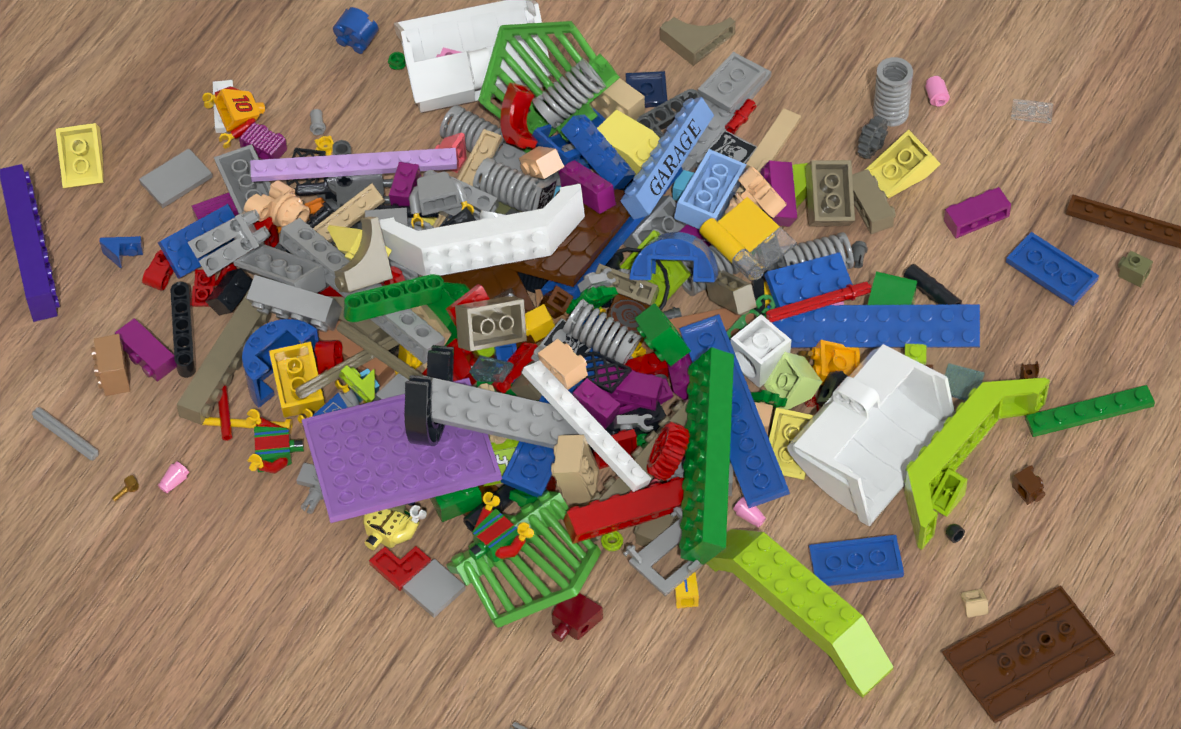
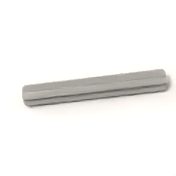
(65, 433)

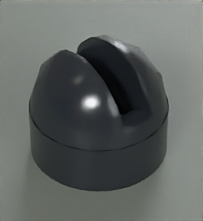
(954, 532)

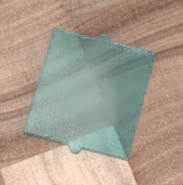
(962, 380)

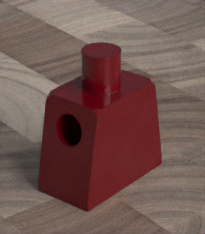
(575, 617)

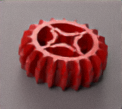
(668, 451)

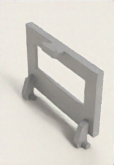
(655, 551)

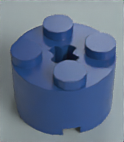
(355, 29)

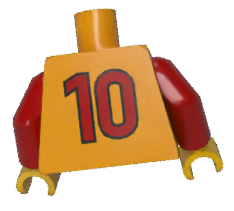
(236, 110)

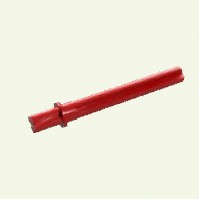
(817, 302)

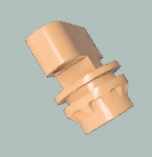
(759, 192)
(280, 205)

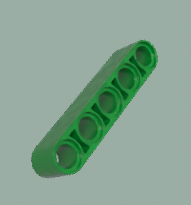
(393, 298)

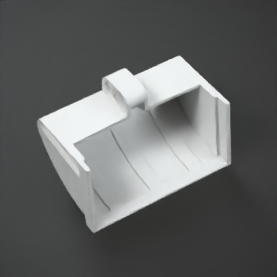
(473, 32)
(873, 430)

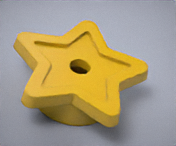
(325, 141)

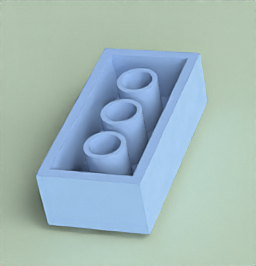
(709, 189)

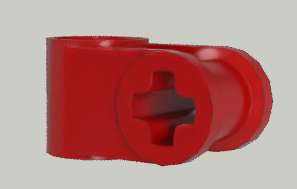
(158, 272)
(328, 354)

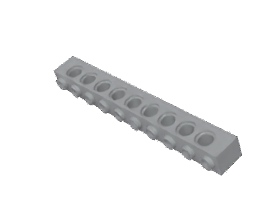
(402, 326)

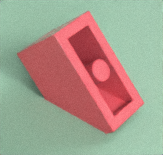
(455, 141)

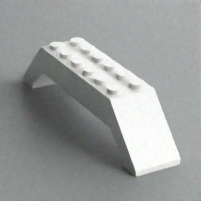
(486, 240)

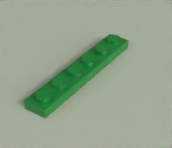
(1089, 411)

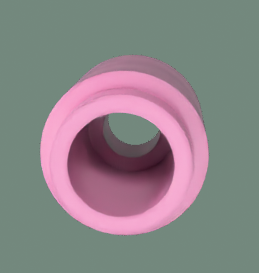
(937, 91)

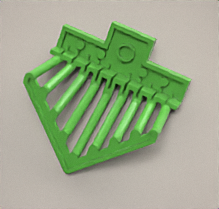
(507, 33)
(539, 516)

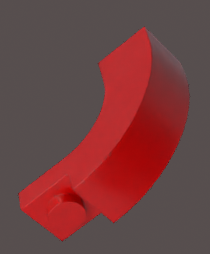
(514, 116)

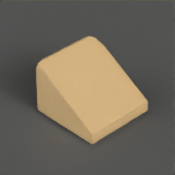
(974, 603)

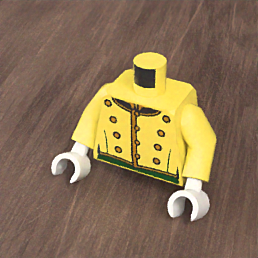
(391, 526)

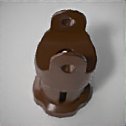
(1029, 371)

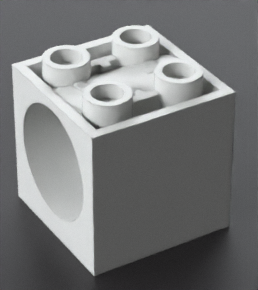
(759, 349)

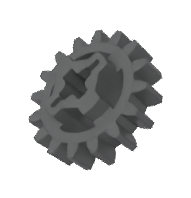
(872, 137)

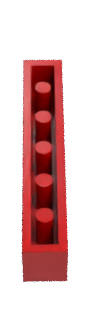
(624, 510)

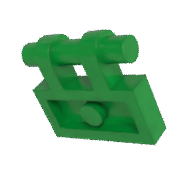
(594, 296)

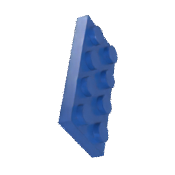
(176, 245)
(1052, 268)
(807, 279)
(857, 560)

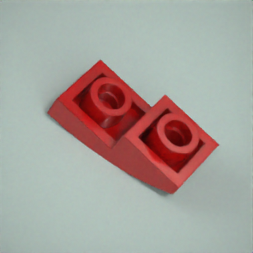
(202, 288)

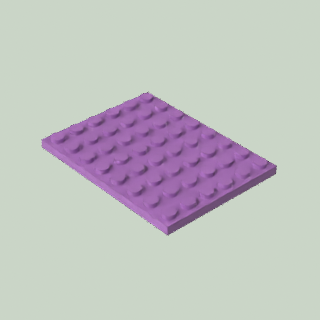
(372, 466)

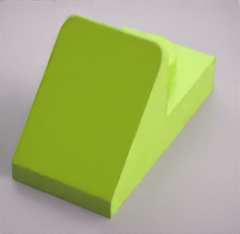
(363, 388)

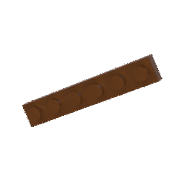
(1124, 220)

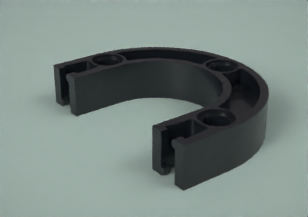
(418, 398)

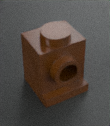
(556, 301)
(1028, 485)

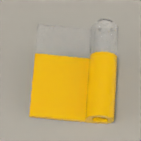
(748, 239)

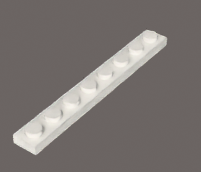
(586, 425)

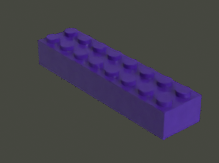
(29, 243)

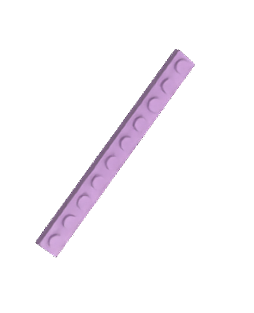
(350, 164)

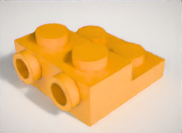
(834, 357)

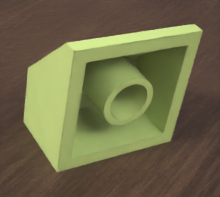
(793, 380)

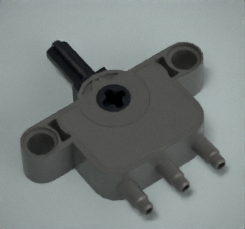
(344, 188)

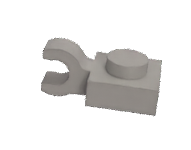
(596, 280)
(628, 422)

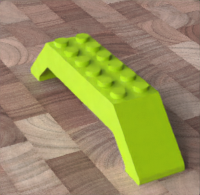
(959, 438)
(806, 605)

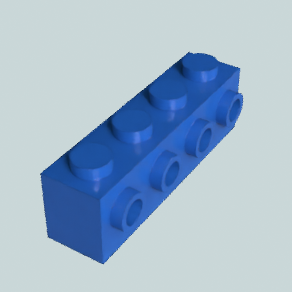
(598, 151)

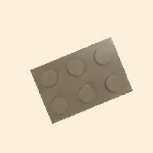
(830, 193)
(490, 323)

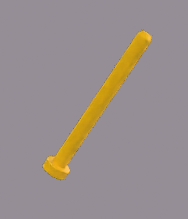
(241, 423)

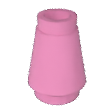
(173, 477)
(751, 515)

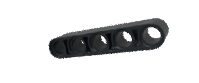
(182, 302)

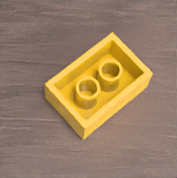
(292, 368)

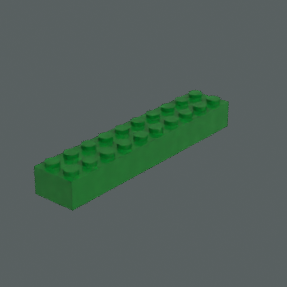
(707, 456)

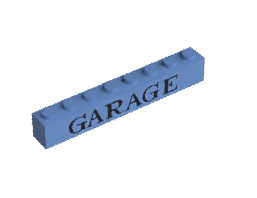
(667, 158)

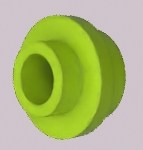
(616, 536)

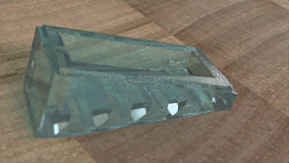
(486, 368)

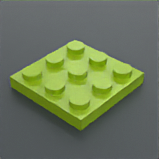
(675, 268)

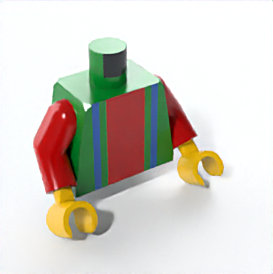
(272, 445)
(496, 534)

